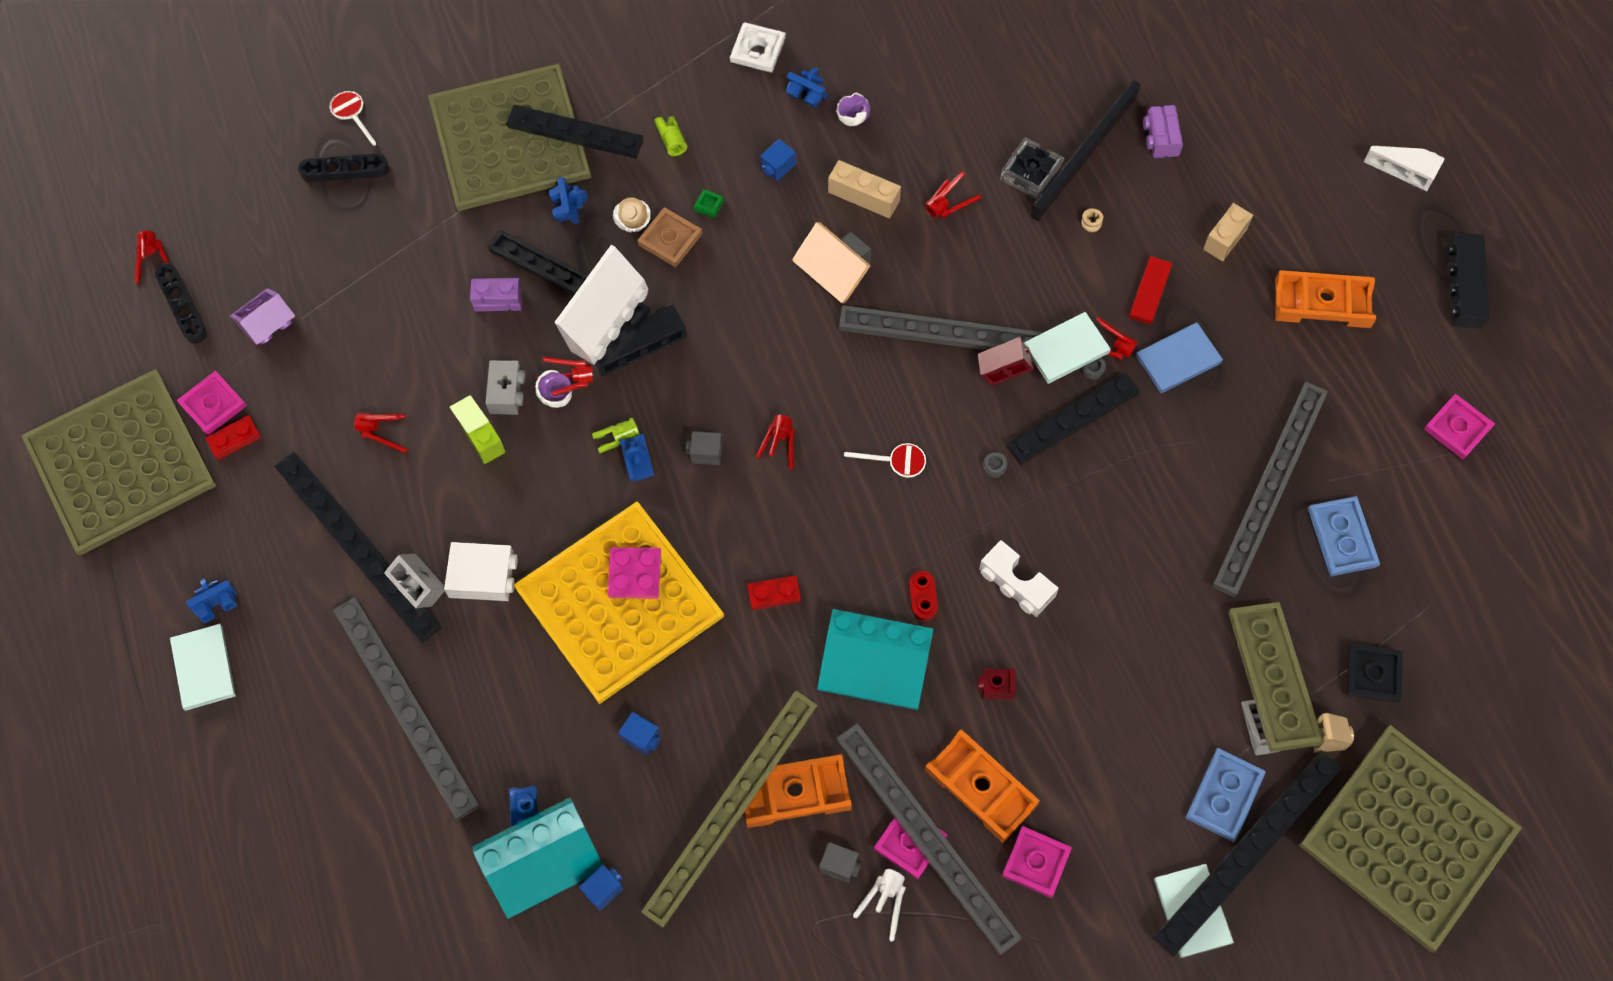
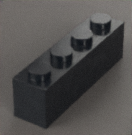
(1467, 280)
(652, 335)

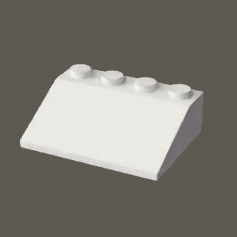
(601, 306)

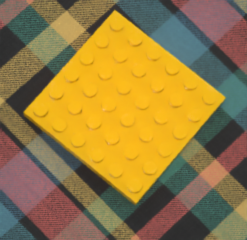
(616, 638)

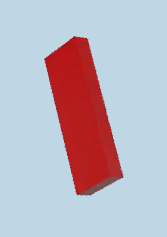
(1150, 290)

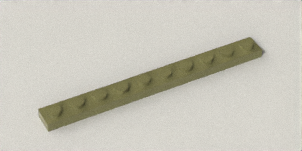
(729, 809)

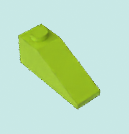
(478, 429)

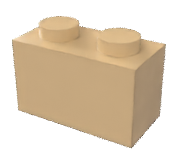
(1228, 232)

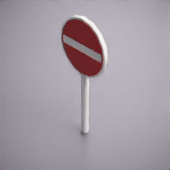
(348, 106)
(905, 459)

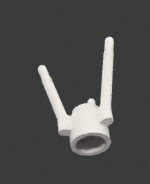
(889, 885)

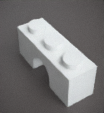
(1031, 594)

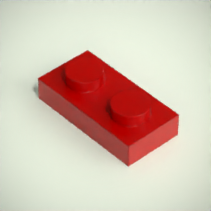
(233, 437)
(774, 592)

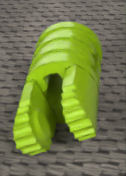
(671, 136)
(620, 431)

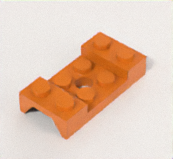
(1299, 297)
(822, 786)
(999, 807)

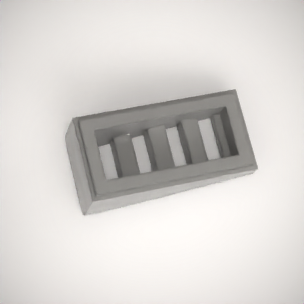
(1257, 739)

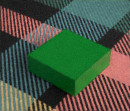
(708, 203)

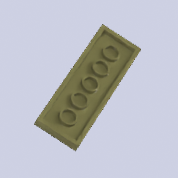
(1275, 677)

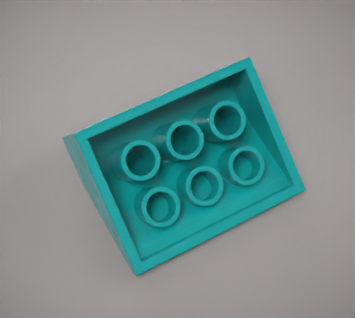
(875, 659)
(537, 858)

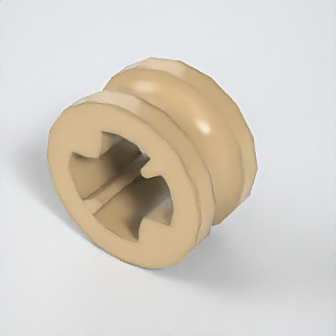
(1089, 226)

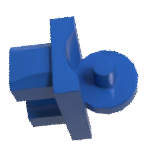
(815, 92)
(571, 200)
(637, 458)
(210, 596)
(522, 804)

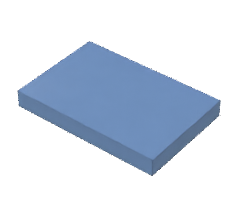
(1179, 358)
(1343, 536)
(1225, 795)

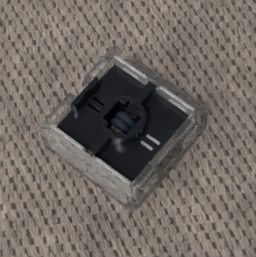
(1031, 168)

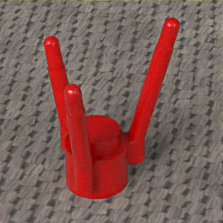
(938, 203)
(147, 246)
(1124, 344)
(581, 374)
(369, 422)
(780, 430)

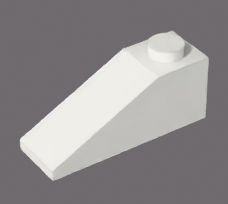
(1408, 164)

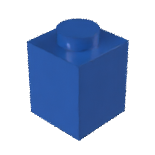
(778, 160)
(640, 734)
(602, 887)

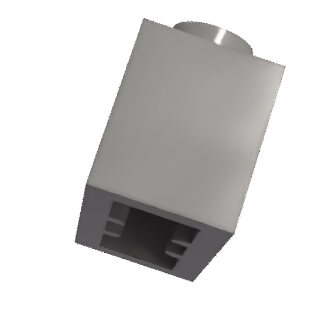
(504, 387)
(415, 580)

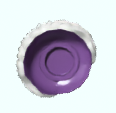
(853, 109)
(549, 382)

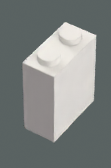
(480, 571)

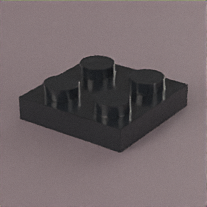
(1374, 673)

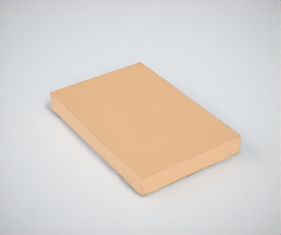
(831, 262)

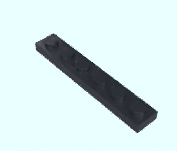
(575, 131)
(1073, 418)

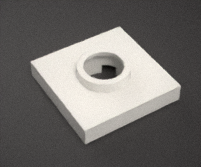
(754, 35)

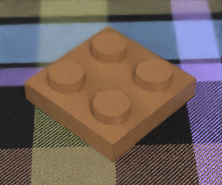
(669, 237)

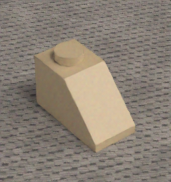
(1335, 733)

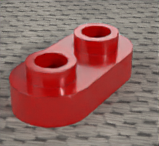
(923, 594)

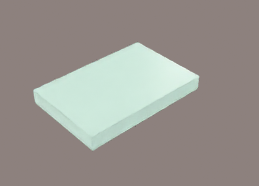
(1067, 347)
(202, 667)
(1174, 891)

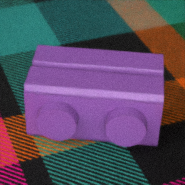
(1163, 131)
(496, 294)

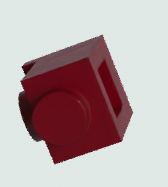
(1004, 691)

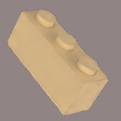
(864, 189)

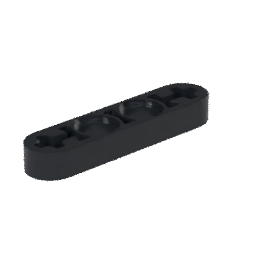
(343, 164)
(180, 303)

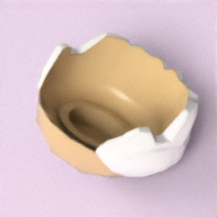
(631, 215)

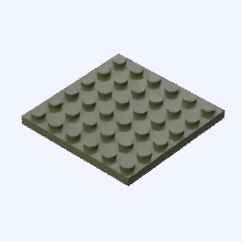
(495, 162)
(118, 461)
(1410, 838)

